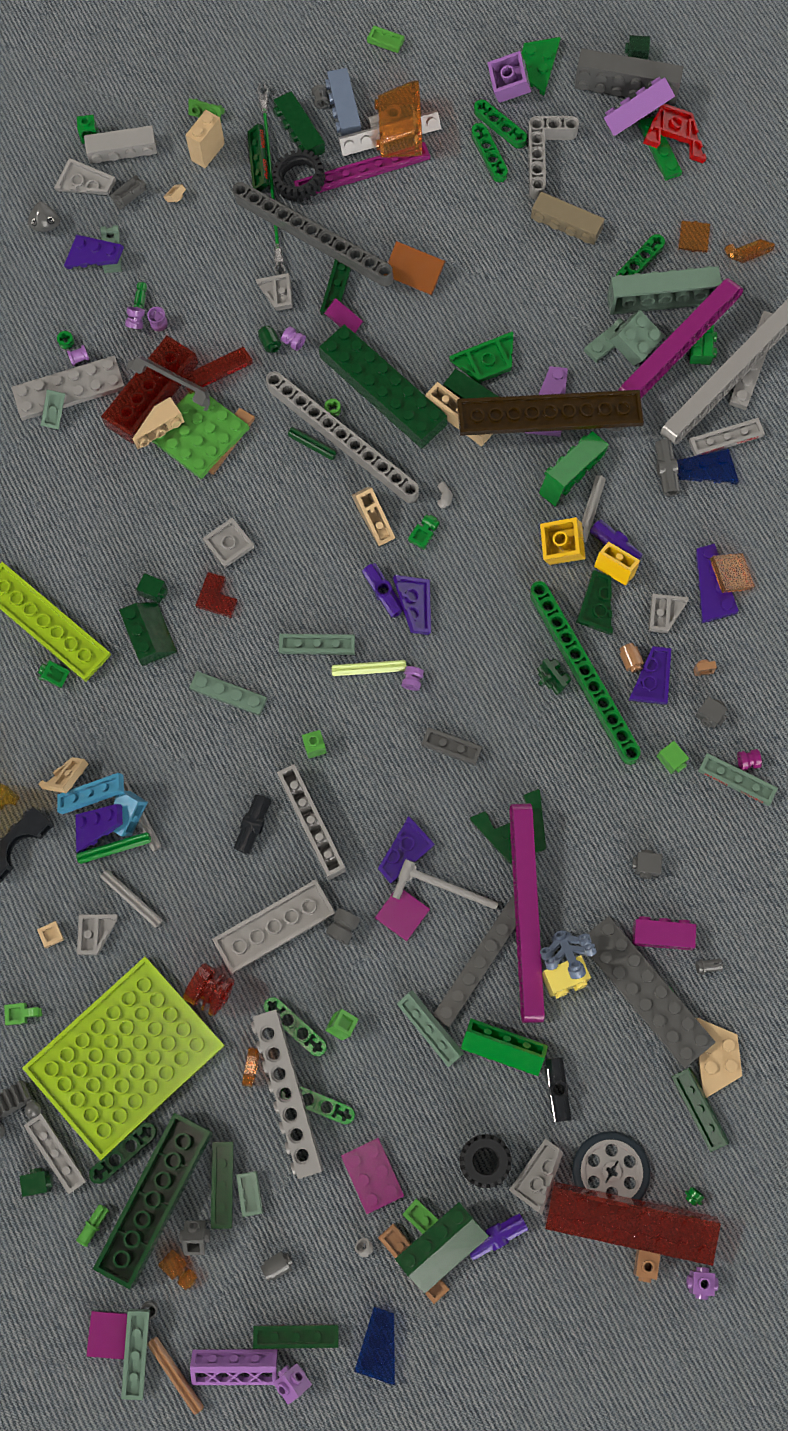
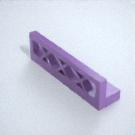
(234, 1363)

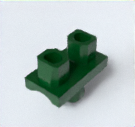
(551, 677)

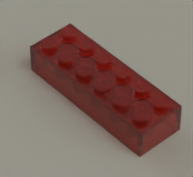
(148, 389)

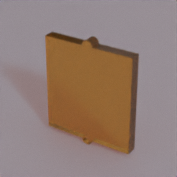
(694, 236)

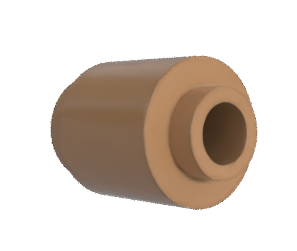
(631, 657)

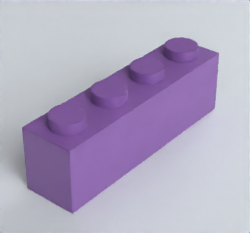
(640, 106)

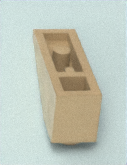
(373, 515)

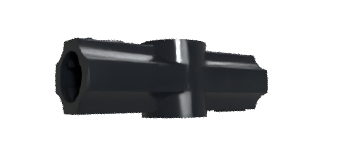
(252, 824)
(556, 1075)

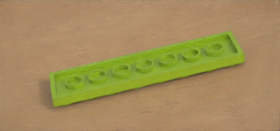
(49, 625)

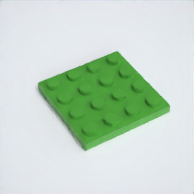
(202, 436)

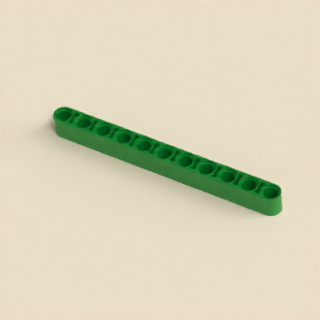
(584, 680)

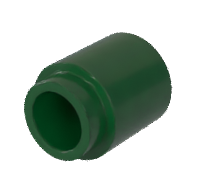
(269, 339)

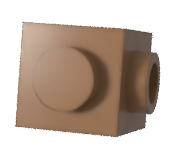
(646, 1265)

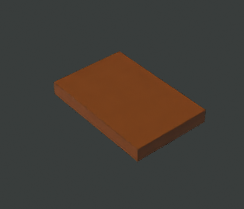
(415, 268)

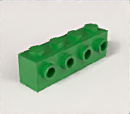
(504, 1047)

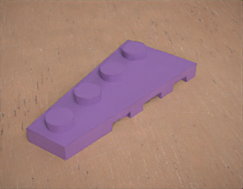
(553, 384)

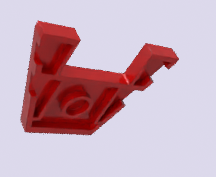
(678, 125)

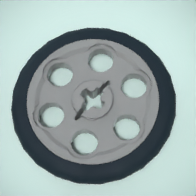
(625, 1146)

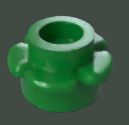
(694, 1196)

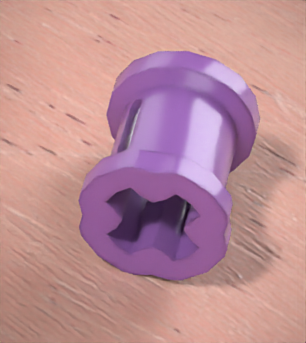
(78, 355)

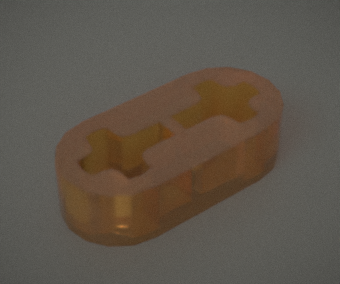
(250, 1067)

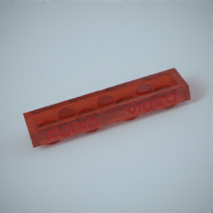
(219, 368)

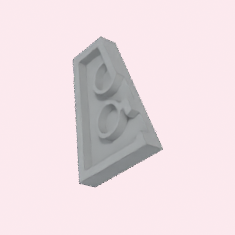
(84, 179)
(538, 1176)

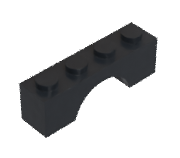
(31, 825)

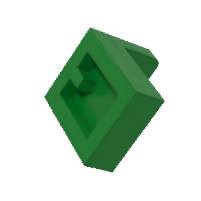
(53, 673)

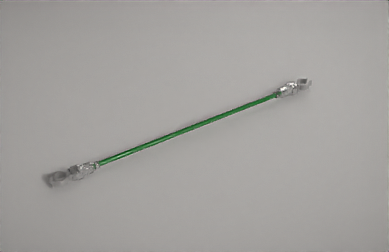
(263, 101)

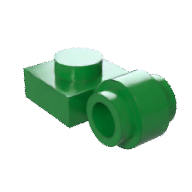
(422, 534)

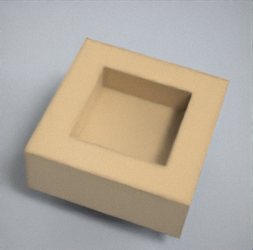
(175, 193)
(50, 934)

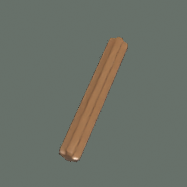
(175, 1375)

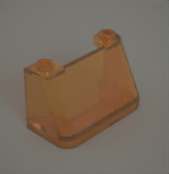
(400, 121)

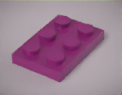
(372, 1175)

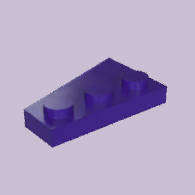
(92, 251)
(654, 678)
(95, 824)

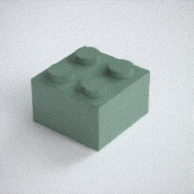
(637, 338)

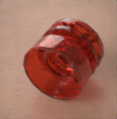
(210, 990)

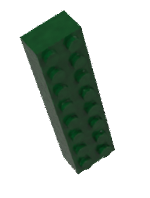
(383, 386)
(152, 1201)

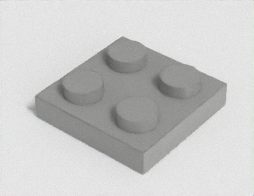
(228, 542)

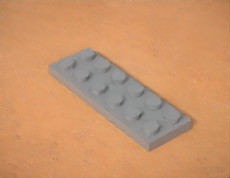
(78, 383)
(273, 926)

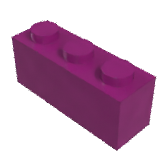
(664, 933)

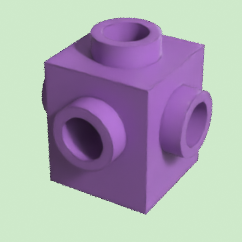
(694, 1280)
(291, 1383)

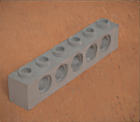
(311, 822)

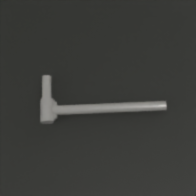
(409, 871)

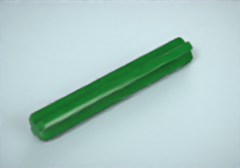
(113, 848)

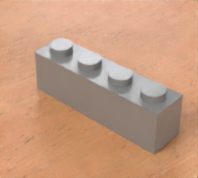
(120, 144)

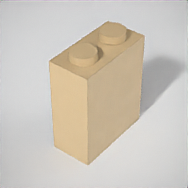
(205, 138)

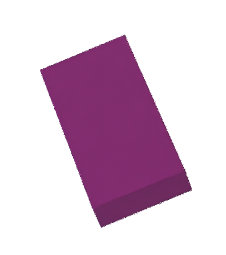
(342, 315)

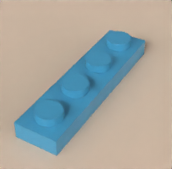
(90, 793)

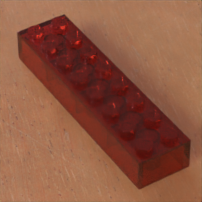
(632, 1223)

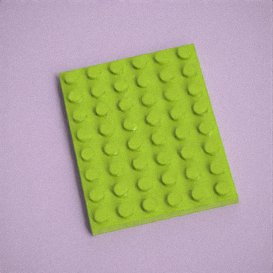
(123, 1057)

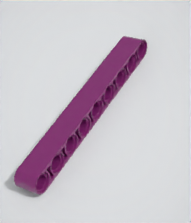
(683, 337)

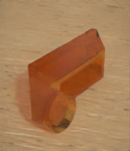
(749, 250)

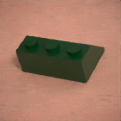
(147, 631)

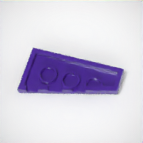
(712, 601)

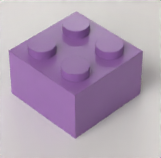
(509, 77)

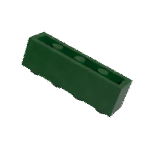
(298, 124)
(465, 387)

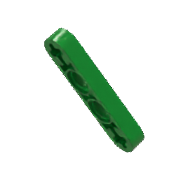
(500, 123)
(492, 151)
(639, 260)
(295, 1026)
(316, 1106)

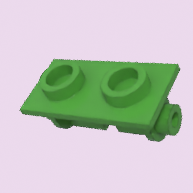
(197, 107)

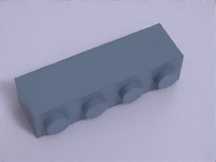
(343, 100)

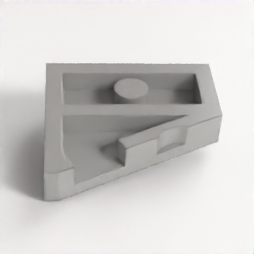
(277, 290)

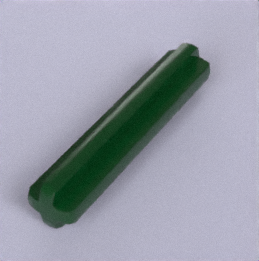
(312, 443)

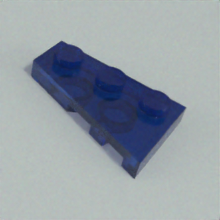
(709, 467)
(378, 1348)

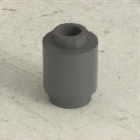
(277, 1266)

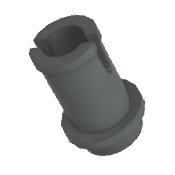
(704, 966)

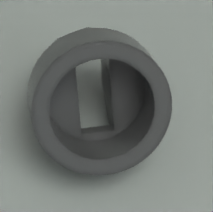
(153, 1312)

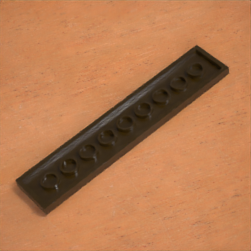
(549, 412)

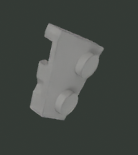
(665, 611)
(93, 932)

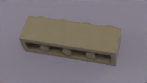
(567, 218)

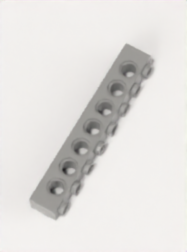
(299, 1167)

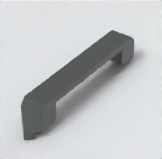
(201, 395)

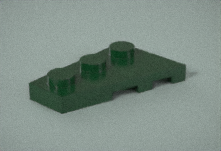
(596, 604)

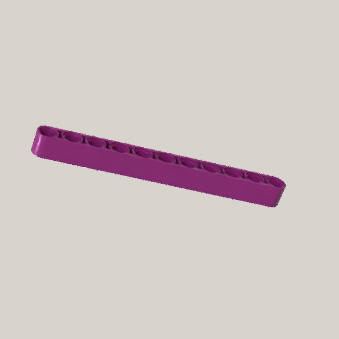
(526, 913)

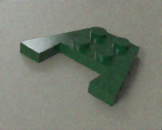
(501, 836)

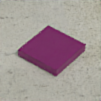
(402, 915)
(107, 1335)

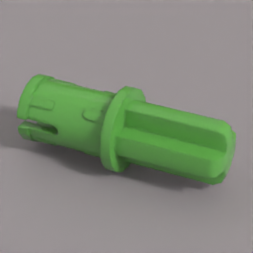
(92, 1225)

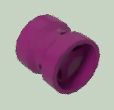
(749, 759)

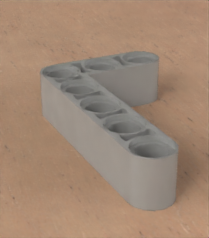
(539, 130)

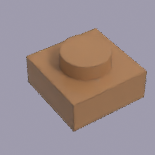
(704, 667)

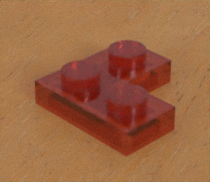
(212, 600)

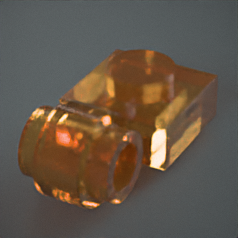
(174, 1266)

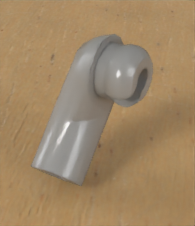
(446, 496)

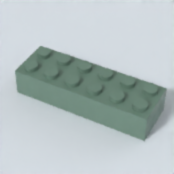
(661, 289)

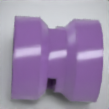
(134, 317)
(157, 318)
(293, 338)
(412, 678)

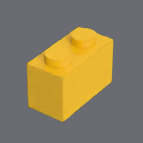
(617, 563)

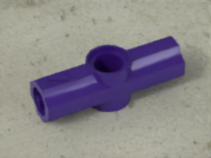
(605, 533)
(376, 581)
(500, 1235)

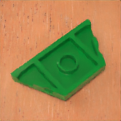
(539, 61)
(486, 359)

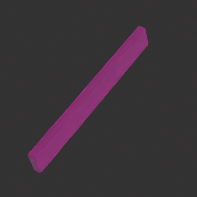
(365, 169)

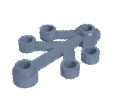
(563, 939)

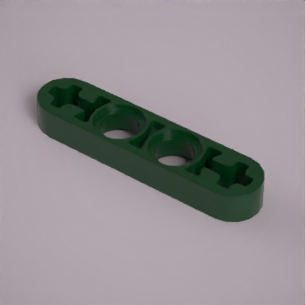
(125, 1155)

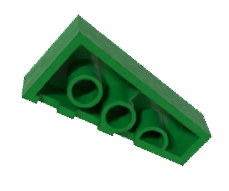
(572, 467)

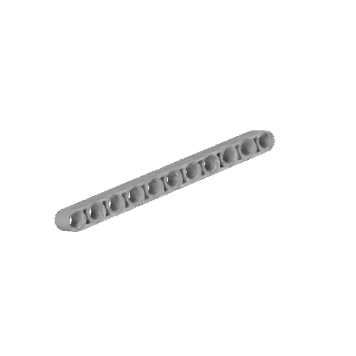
(727, 376)
(345, 444)

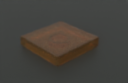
(732, 572)

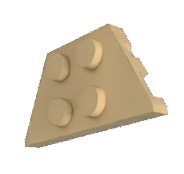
(721, 1062)

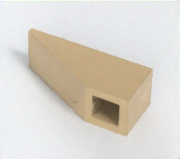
(160, 420)

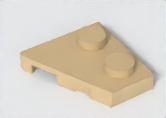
(65, 775)

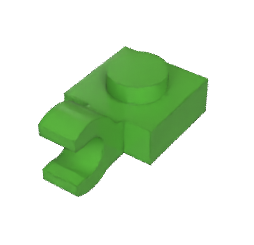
(18, 1013)

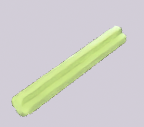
(368, 668)

